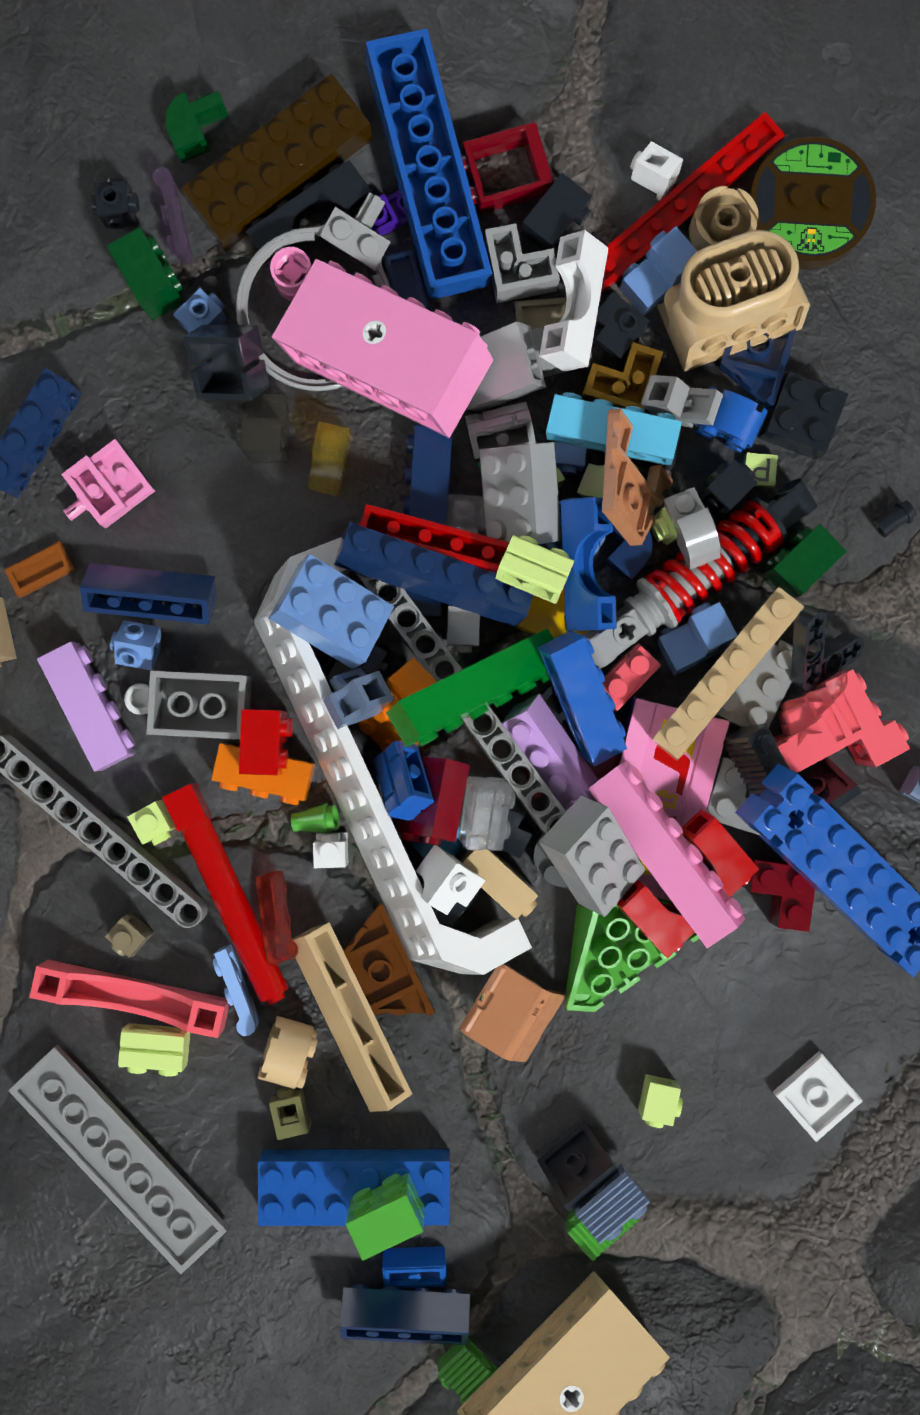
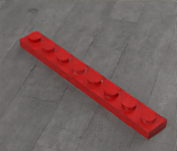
(682, 201)

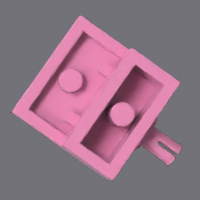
(106, 485)

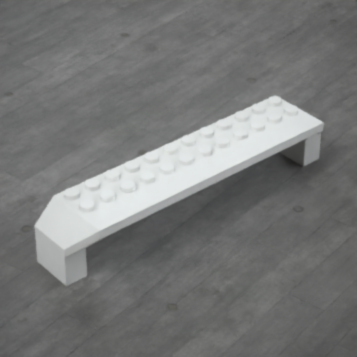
(364, 809)

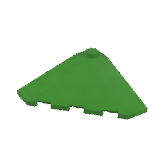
(607, 957)

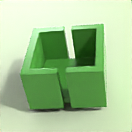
(385, 1215)

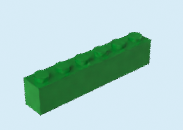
(470, 691)

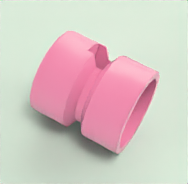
(289, 270)

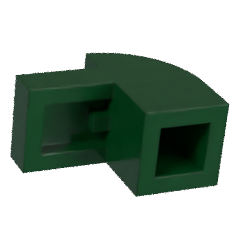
(186, 120)

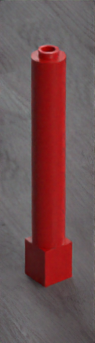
(193, 819)

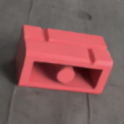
(629, 675)

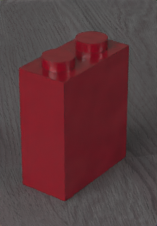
(442, 817)

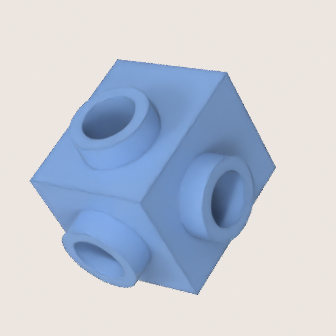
(136, 645)

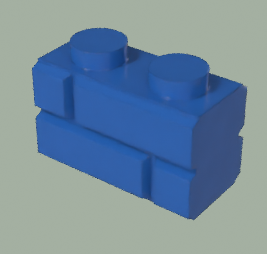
(403, 781)

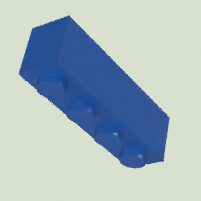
(583, 697)

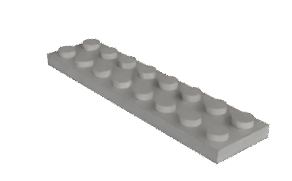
(119, 1159)

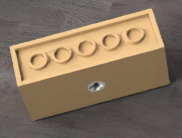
(577, 1362)

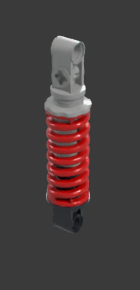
(671, 591)

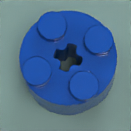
(735, 422)

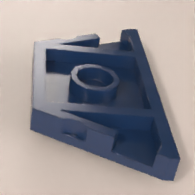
(760, 367)

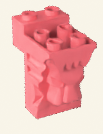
(837, 717)

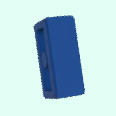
(414, 1267)

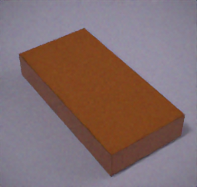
(39, 569)

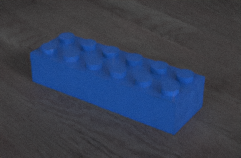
(318, 1184)

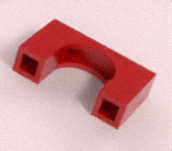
(720, 852)

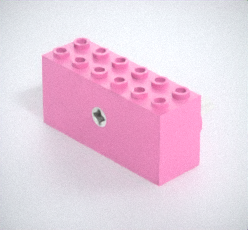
(384, 346)

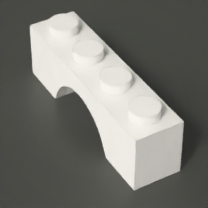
(582, 267)

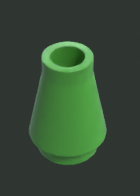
(316, 819)

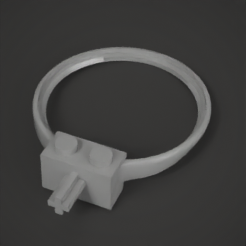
(345, 233)

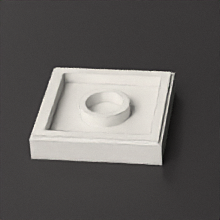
(817, 1096)

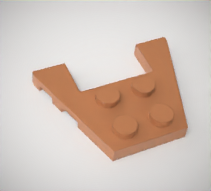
(626, 494)

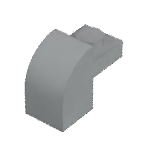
(687, 404)
(694, 528)

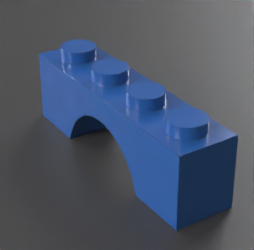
(585, 601)

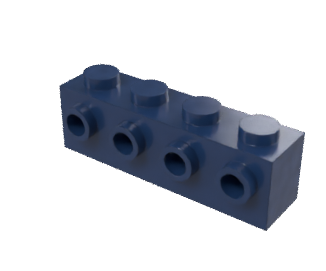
(34, 430)
(148, 593)
(405, 1315)

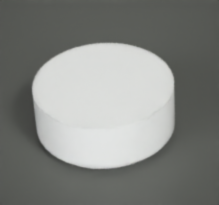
(137, 698)

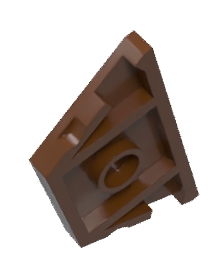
(386, 968)

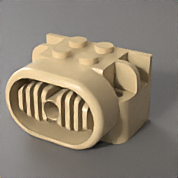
(734, 296)

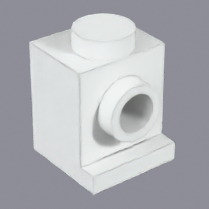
(656, 169)
(330, 850)

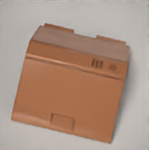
(511, 1014)

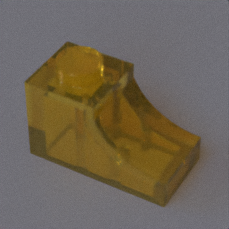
(329, 458)

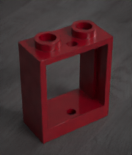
(499, 142)

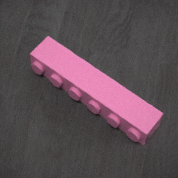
(668, 854)

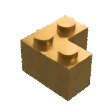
(623, 387)

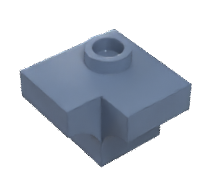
(357, 697)

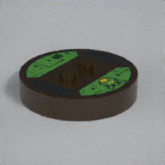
(815, 199)

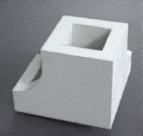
(447, 880)

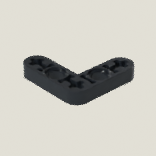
(811, 657)

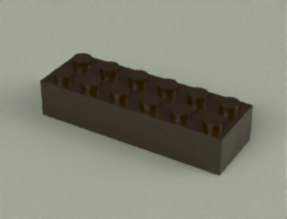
(278, 161)

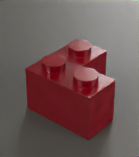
(791, 894)

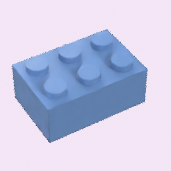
(331, 612)

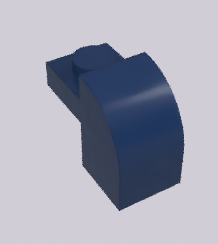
(629, 559)

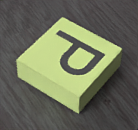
(764, 468)

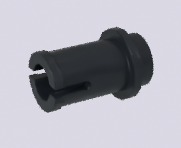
(901, 514)

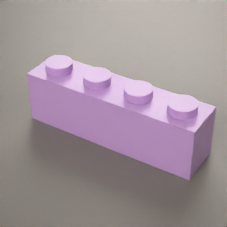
(87, 706)
(550, 751)

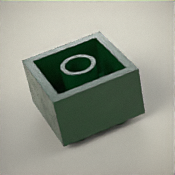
(147, 273)
(803, 562)

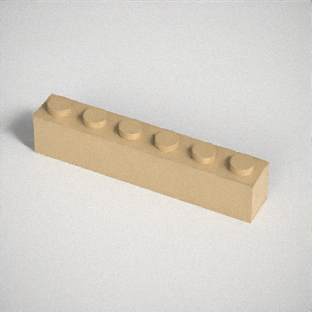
(727, 673)
(350, 1019)

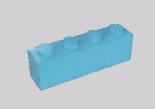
(585, 426)

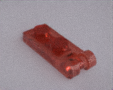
(275, 918)

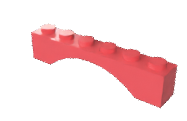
(83, 986)

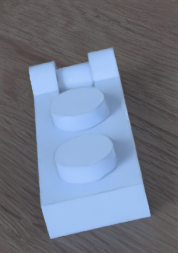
(237, 990)

